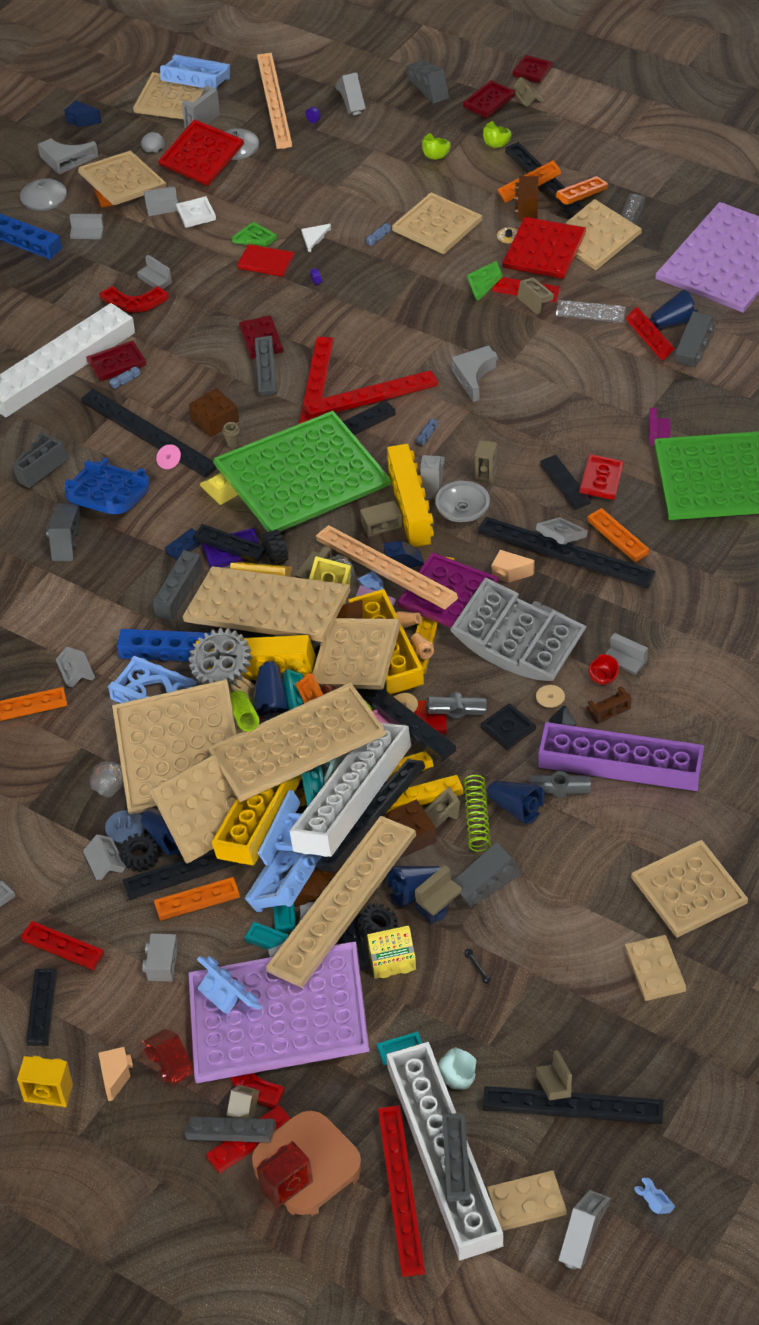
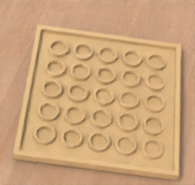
(168, 735)

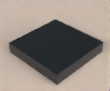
(508, 726)

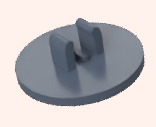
(122, 825)

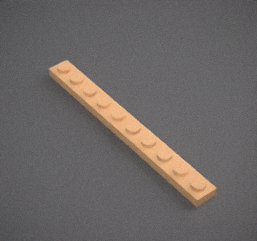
(274, 101)
(387, 567)

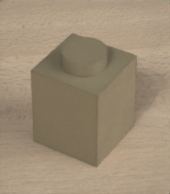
(242, 1102)

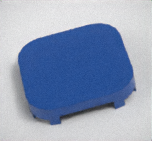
(106, 487)

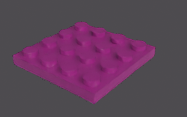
(452, 575)

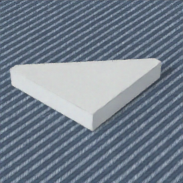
(314, 235)

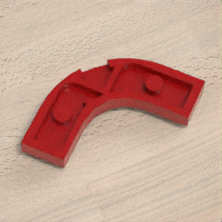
(134, 303)
(269, 1093)

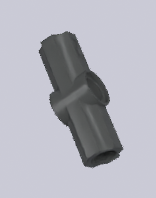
(456, 705)
(561, 783)

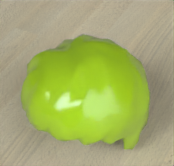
(496, 136)
(435, 147)

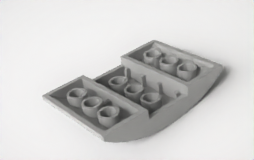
(516, 633)

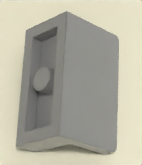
(161, 201)
(86, 226)
(155, 273)
(628, 653)
(73, 666)
(103, 856)

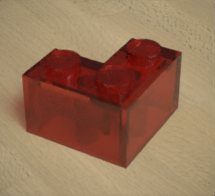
(171, 1056)

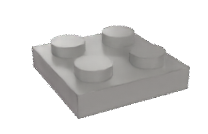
(561, 530)

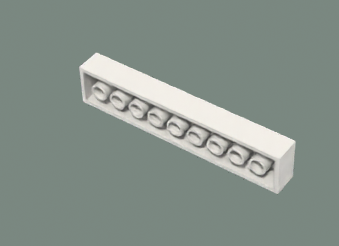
(62, 357)
(349, 792)
(424, 1100)

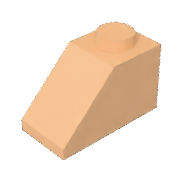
(512, 567)
(115, 1070)

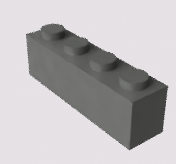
(177, 585)

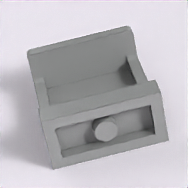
(203, 109)

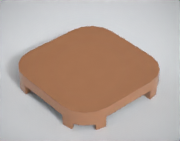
(332, 1159)

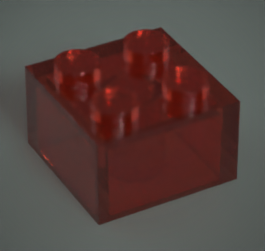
(284, 1174)

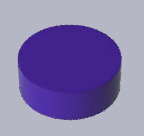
(313, 114)
(315, 276)

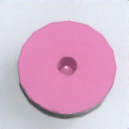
(168, 456)

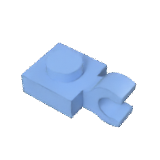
(371, 581)
(656, 1198)

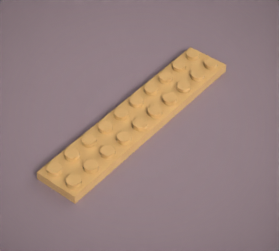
(340, 901)

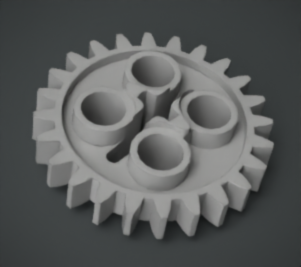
(220, 657)

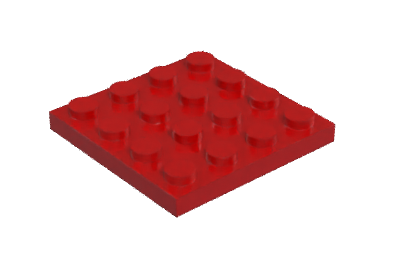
(201, 152)
(544, 247)

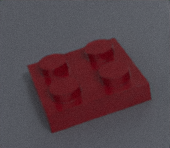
(532, 69)

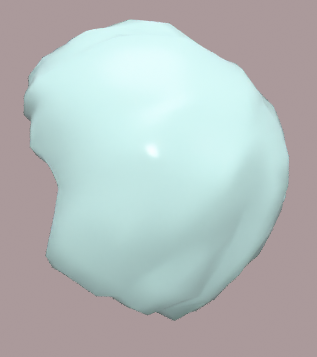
(458, 1068)

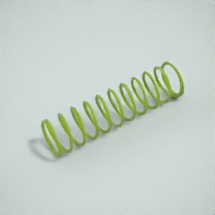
(248, 708)
(478, 813)

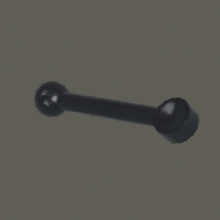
(469, 954)

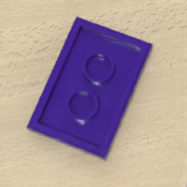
(221, 558)

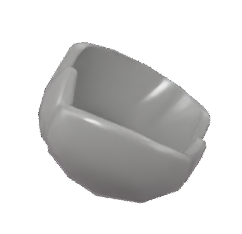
(152, 142)

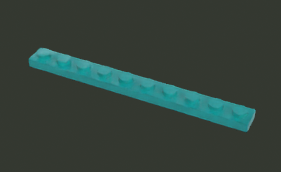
(313, 778)

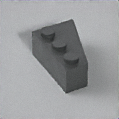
(429, 80)
(695, 339)
(39, 460)
(62, 529)
(487, 875)

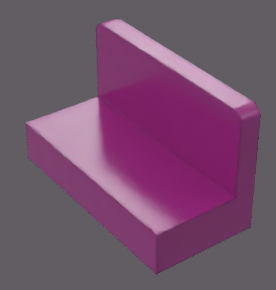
(657, 426)

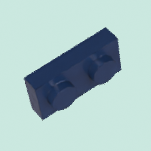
(184, 542)

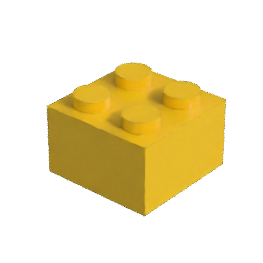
(45, 1081)

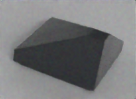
(563, 717)

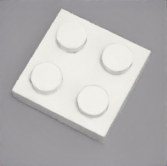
(195, 212)

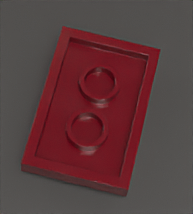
(489, 98)
(260, 328)
(116, 360)

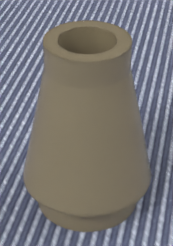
(231, 434)

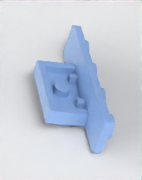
(278, 835)
(222, 989)

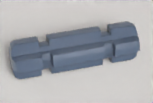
(378, 234)
(124, 377)
(426, 432)

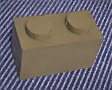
(486, 461)
(381, 518)

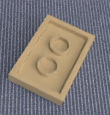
(655, 967)
(527, 1200)

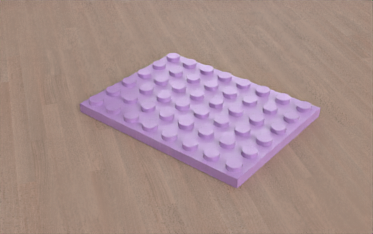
(719, 259)
(290, 1029)

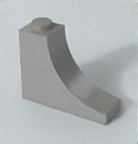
(351, 92)
(66, 157)
(472, 367)
(432, 474)
(582, 1229)

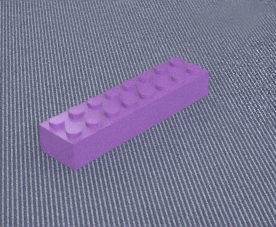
(621, 756)

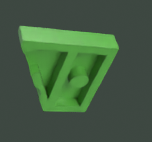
(254, 235)
(484, 279)

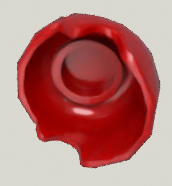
(604, 669)

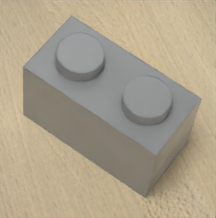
(161, 957)

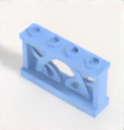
(195, 72)
(151, 674)
(272, 890)

